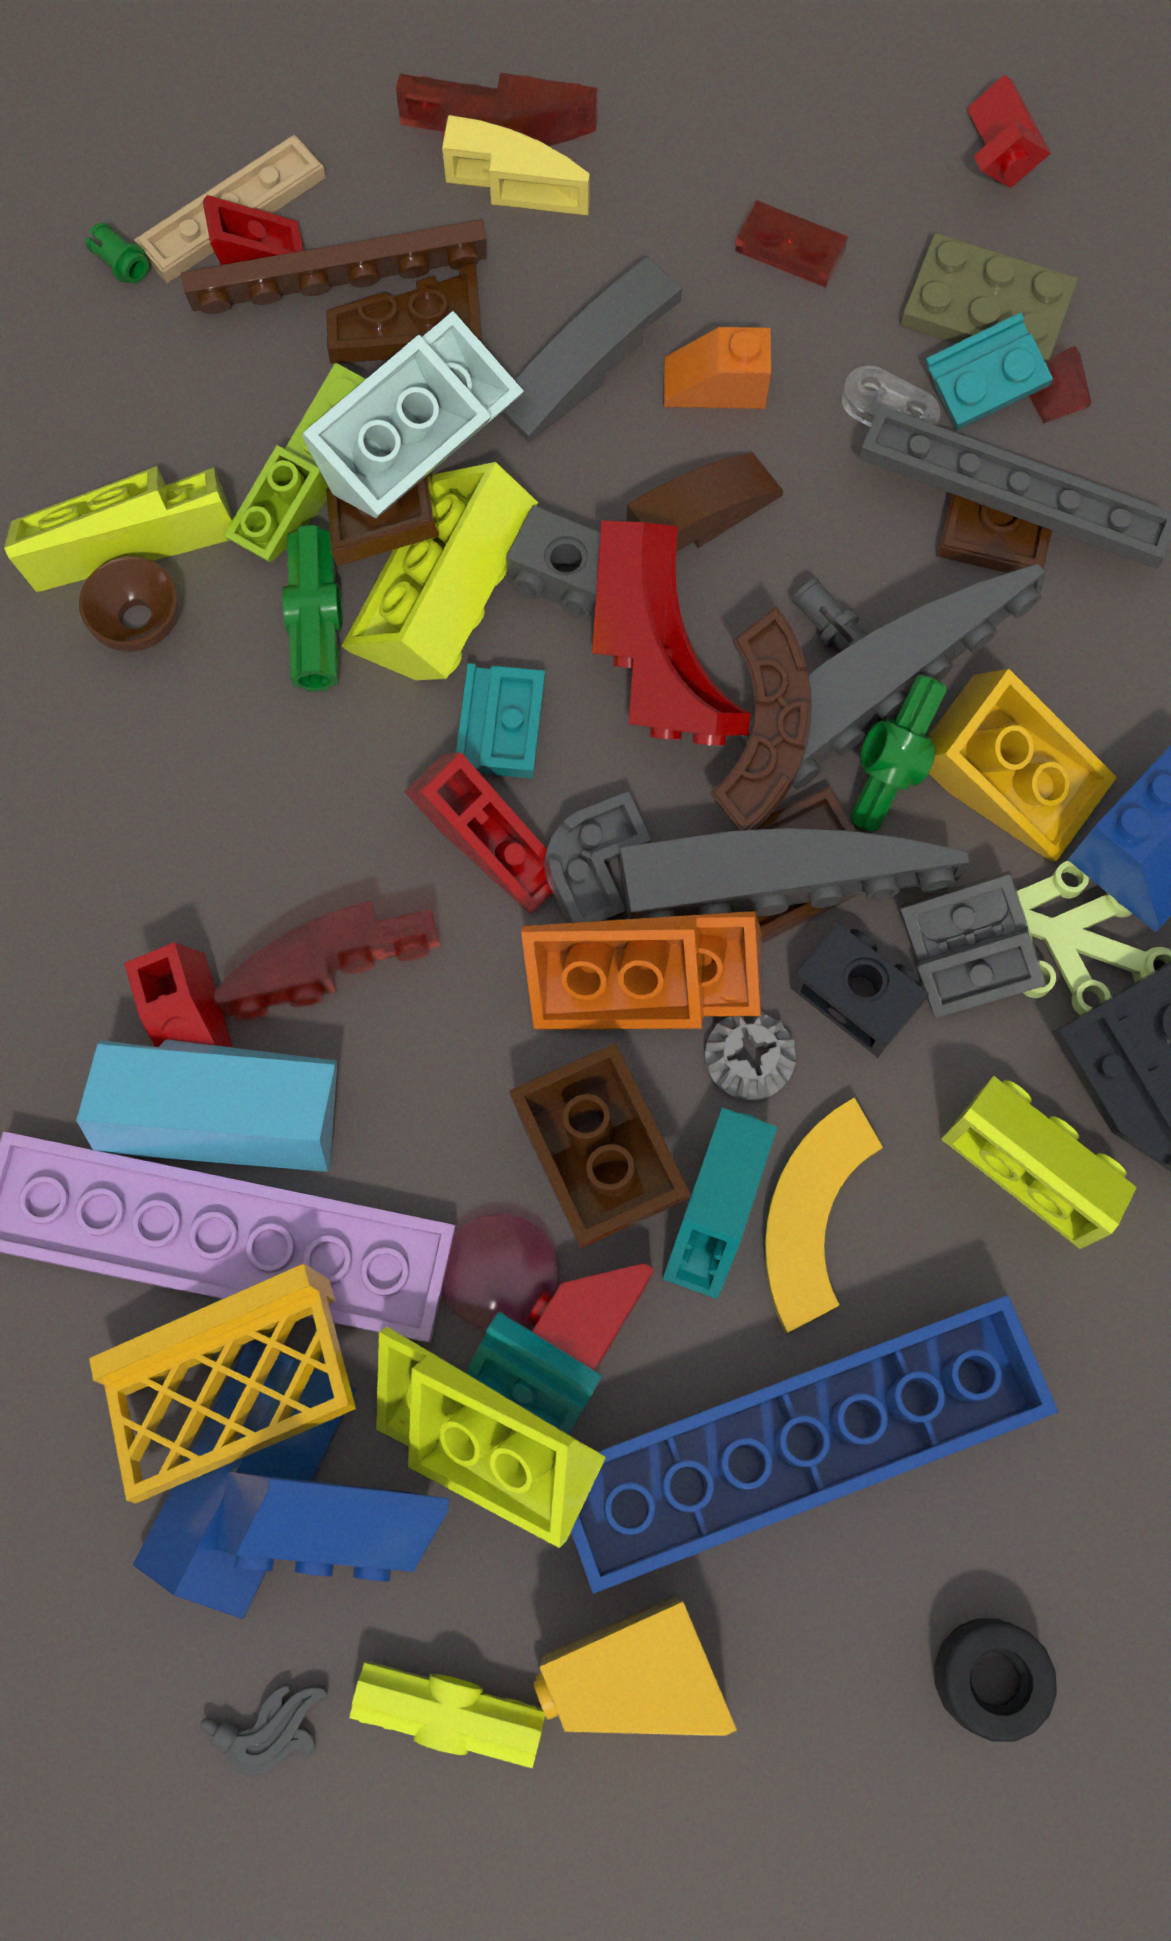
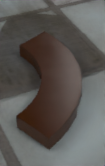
(779, 727)

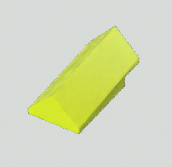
(118, 520)
(481, 1441)

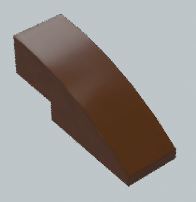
(708, 499)

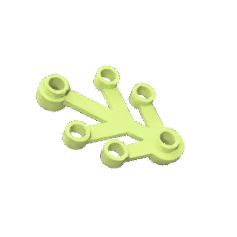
(1066, 938)

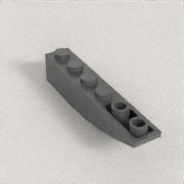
(879, 669)
(777, 869)

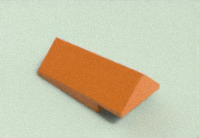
(644, 971)

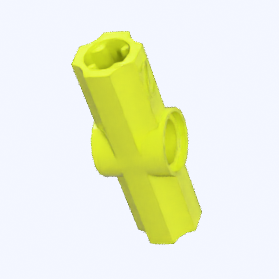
(448, 1714)

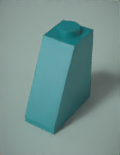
(720, 1203)

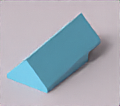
(210, 1104)

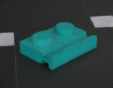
(988, 371)
(501, 719)
(533, 1373)

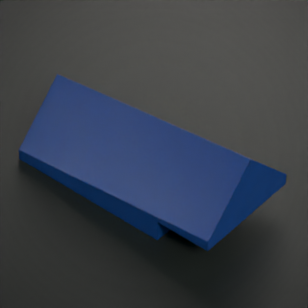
(184, 1536)

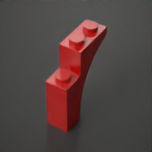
(644, 631)

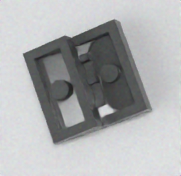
(973, 944)

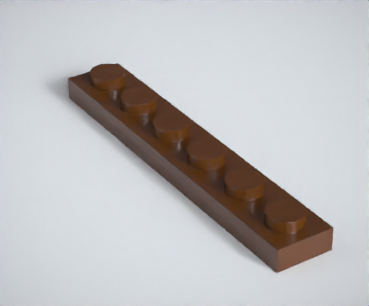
(351, 263)

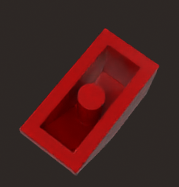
(589, 1312)

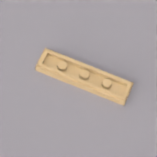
(263, 185)

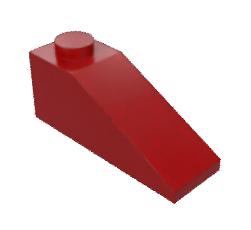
(483, 828)

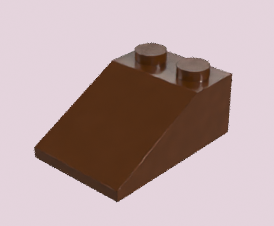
(599, 1145)

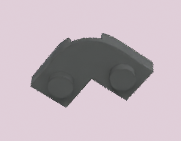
(579, 854)

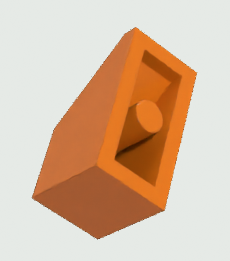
(720, 370)

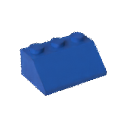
(1132, 847)
(325, 1525)

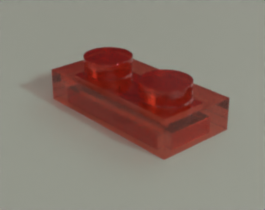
(791, 243)

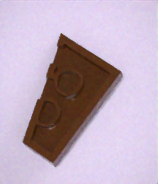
(385, 324)

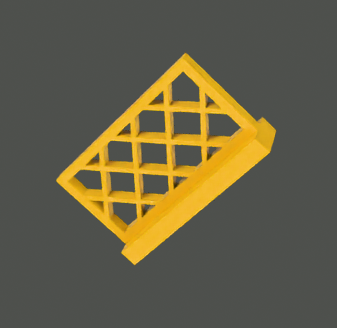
(204, 1335)

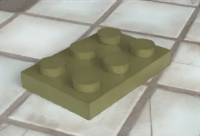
(975, 288)

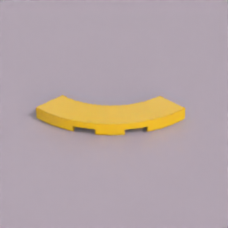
(801, 1211)

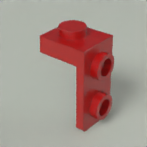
(1009, 134)

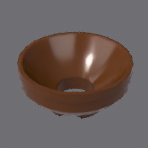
(117, 588)

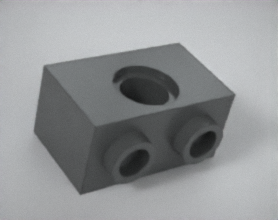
(544, 545)

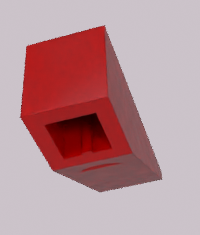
(177, 996)

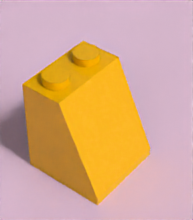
(635, 1678)

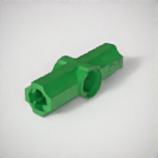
(312, 609)

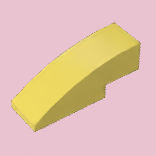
(514, 167)

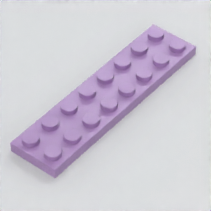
(217, 1233)

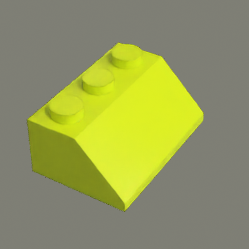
(1041, 1163)

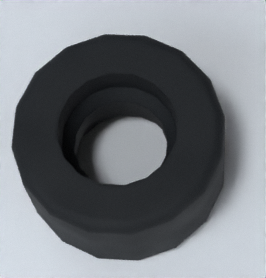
(1036, 1680)

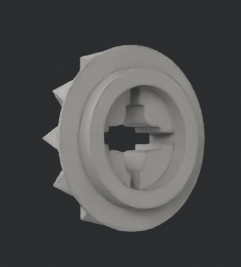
(737, 1076)

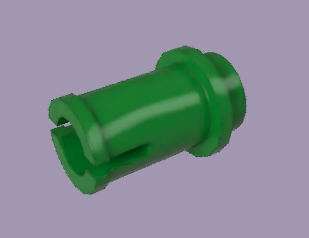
(125, 259)

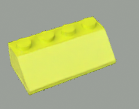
(439, 586)

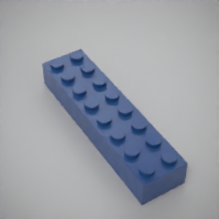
(809, 1441)

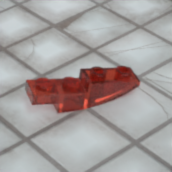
(528, 105)
(301, 962)

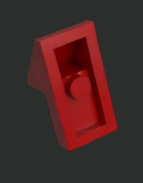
(248, 233)

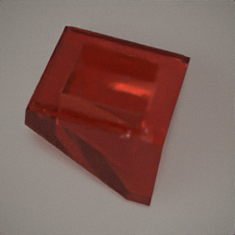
(1068, 389)

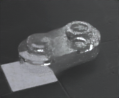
(890, 393)

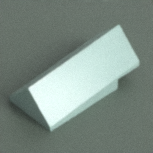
(409, 416)

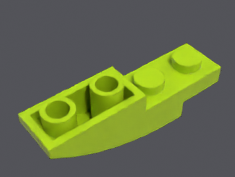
(290, 484)

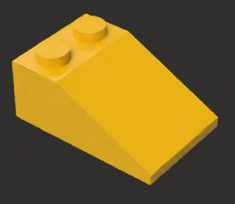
(1017, 763)

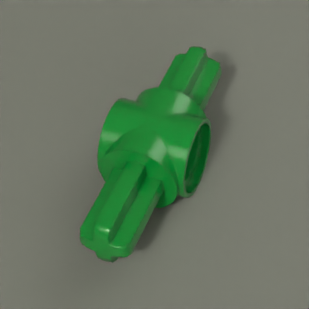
(898, 753)

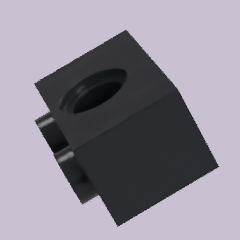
(868, 1020)

